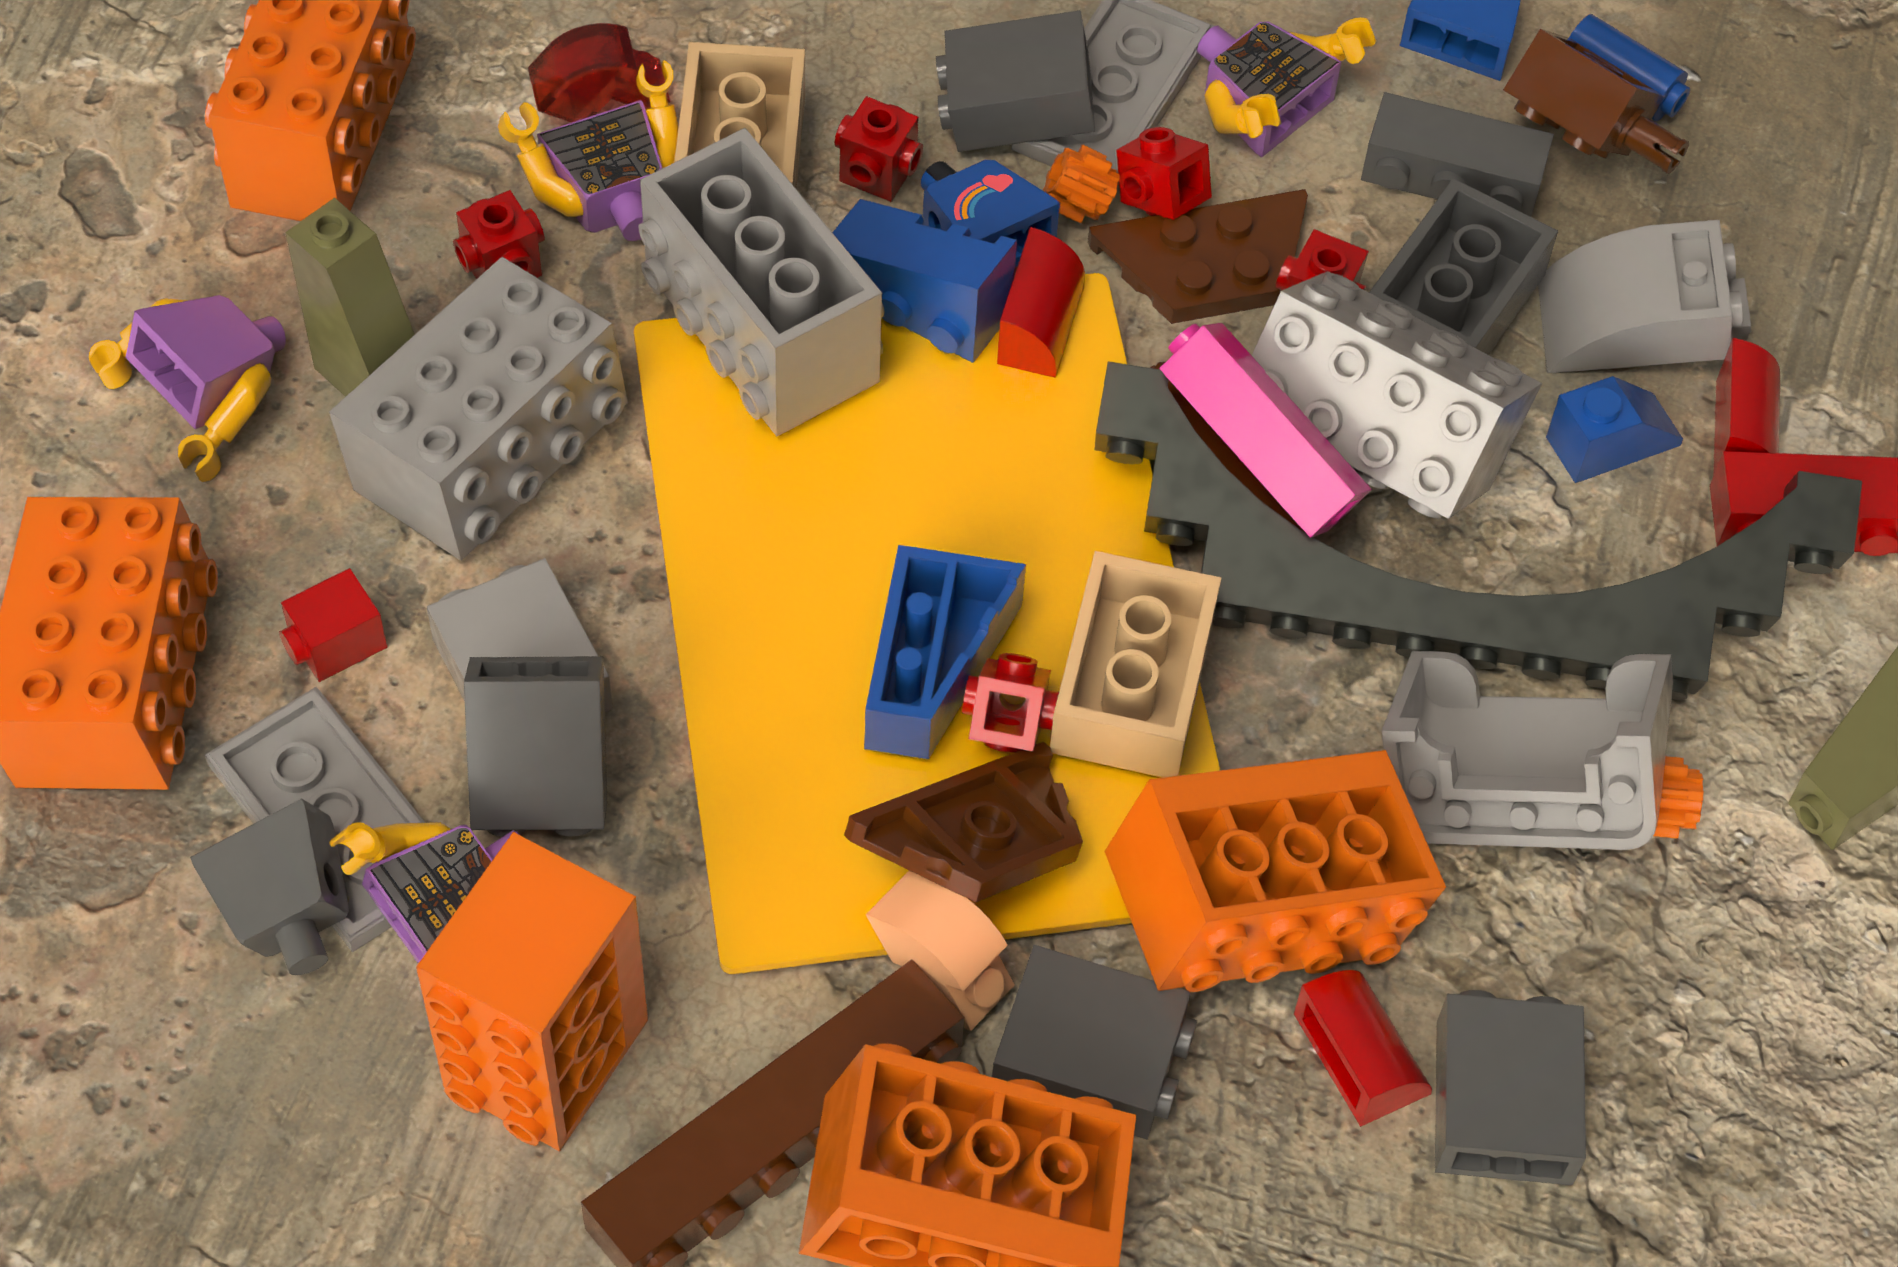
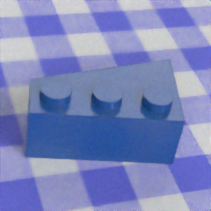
(931, 277)
(935, 632)

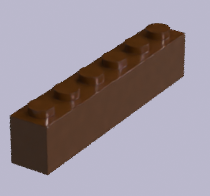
(760, 1130)

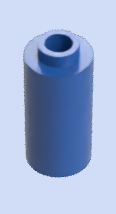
(1636, 61)

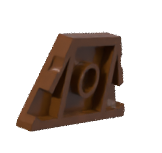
(1208, 258)
(977, 827)

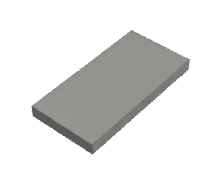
(1136, 68)
(315, 757)

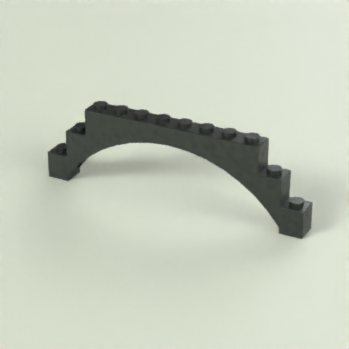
(1304, 586)

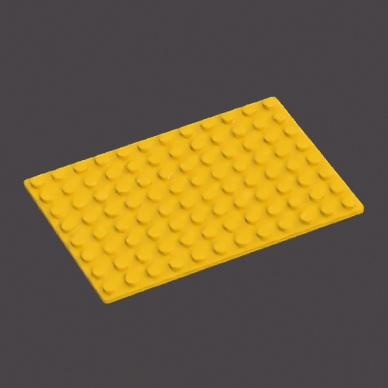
(783, 594)

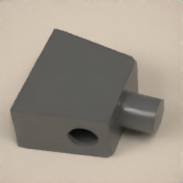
(279, 884)

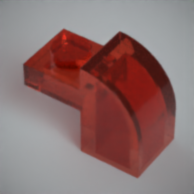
(588, 69)

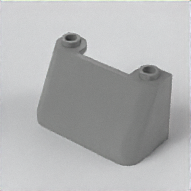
(1531, 765)

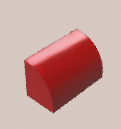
(1040, 305)
(1747, 401)
(1359, 1045)

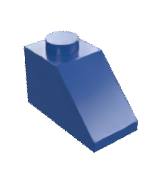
(1609, 428)

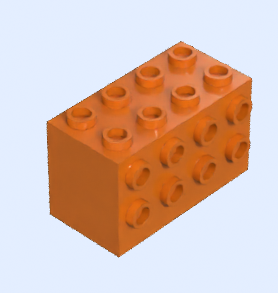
(307, 101)
(101, 641)

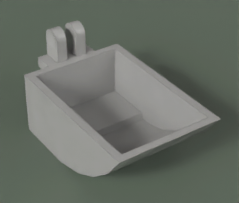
(1644, 299)

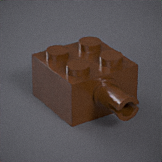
(1592, 100)

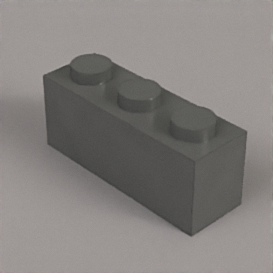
(1427, 145)

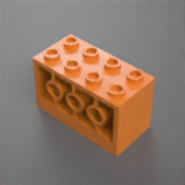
(1273, 870)
(534, 991)
(963, 1170)

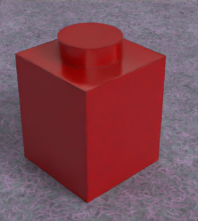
(332, 626)

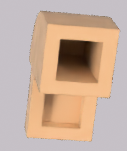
(947, 941)

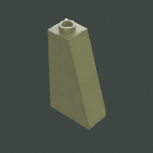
(346, 296)
(1857, 767)

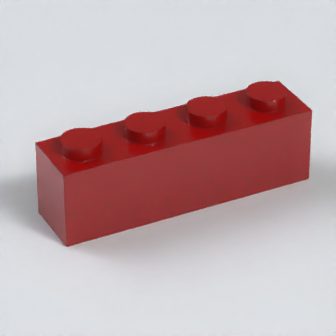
(1754, 482)

